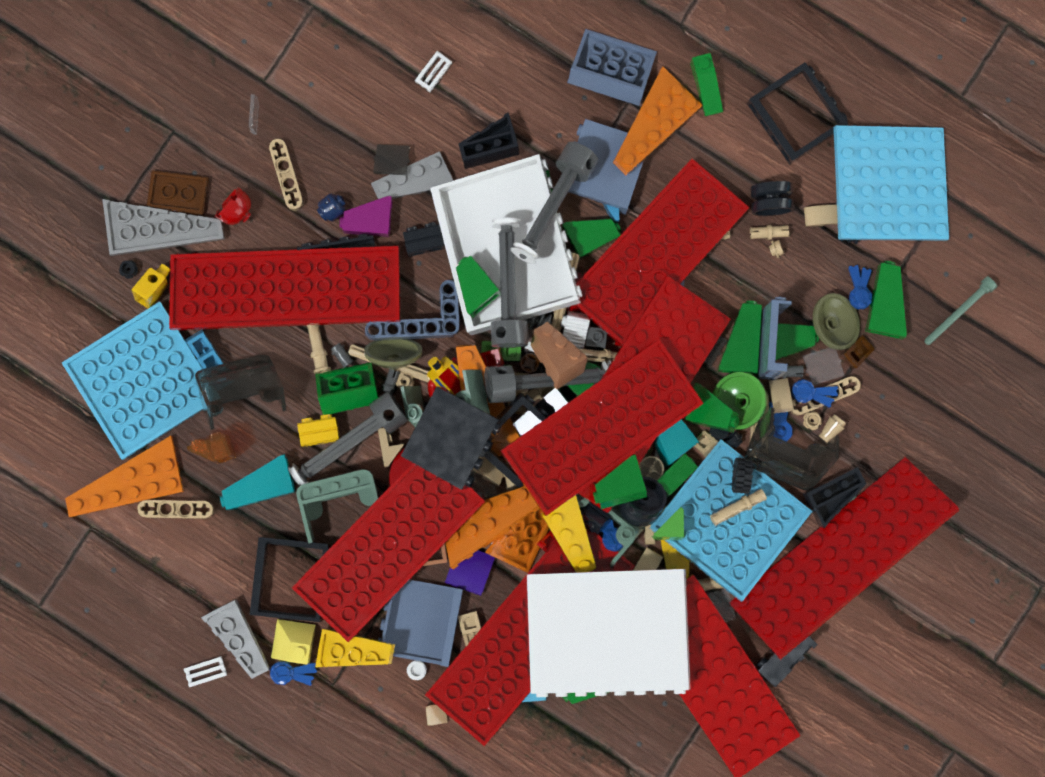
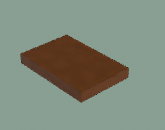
(178, 192)

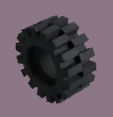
(742, 475)

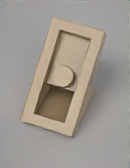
(388, 452)

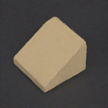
(706, 443)
(435, 715)

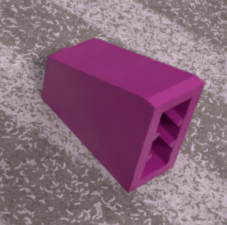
(369, 218)

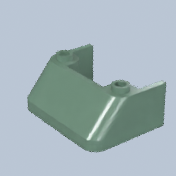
(474, 394)
(313, 493)
(626, 532)

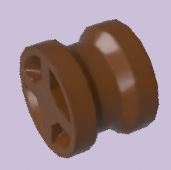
(532, 362)

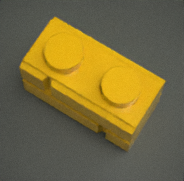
(318, 431)

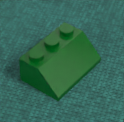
(346, 388)

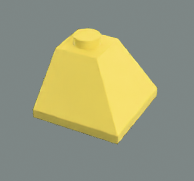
(293, 641)

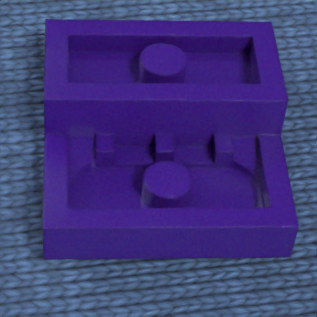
(471, 573)

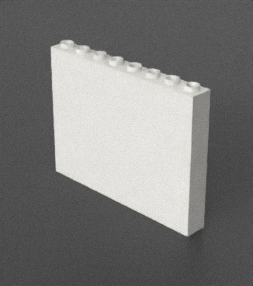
(466, 217)
(608, 632)

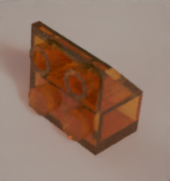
(216, 448)

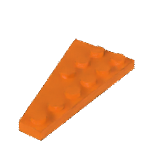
(660, 115)
(470, 359)
(142, 478)
(489, 523)
(519, 544)

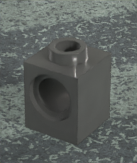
(595, 339)

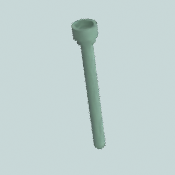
(987, 285)

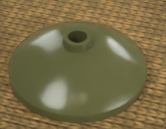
(836, 321)
(393, 353)

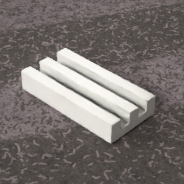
(418, 80)
(189, 676)

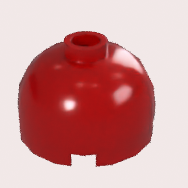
(235, 208)

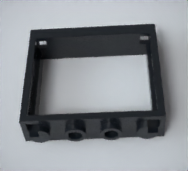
(772, 129)
(491, 456)
(255, 608)

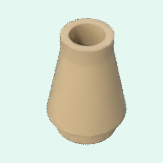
(832, 428)

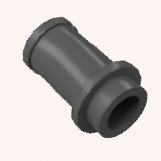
(341, 354)
(793, 371)
(390, 381)

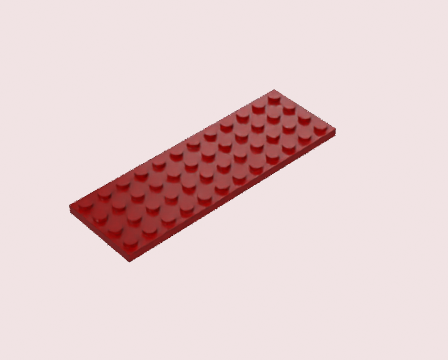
(284, 288)
(685, 328)
(844, 557)
(494, 667)

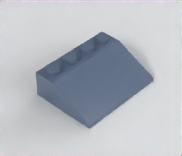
(611, 67)

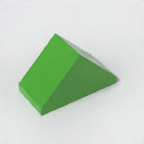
(673, 528)

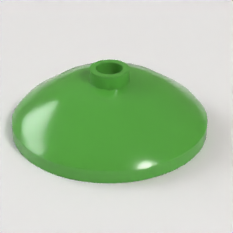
(741, 386)

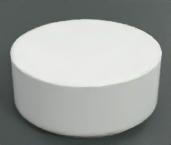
(416, 670)

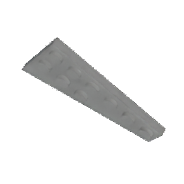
(147, 228)

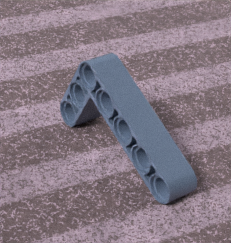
(421, 324)

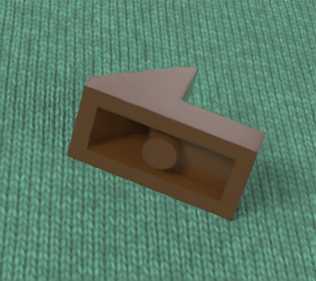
(857, 352)

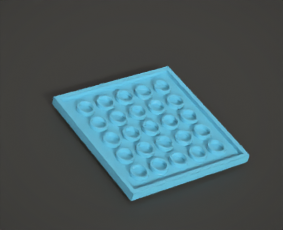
(891, 183)
(138, 380)
(744, 545)

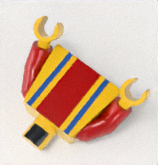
(444, 374)

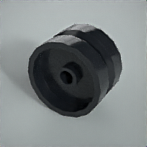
(772, 198)
(648, 509)

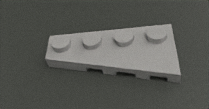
(419, 178)
(234, 631)

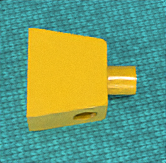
(151, 286)

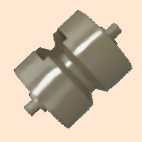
(651, 467)

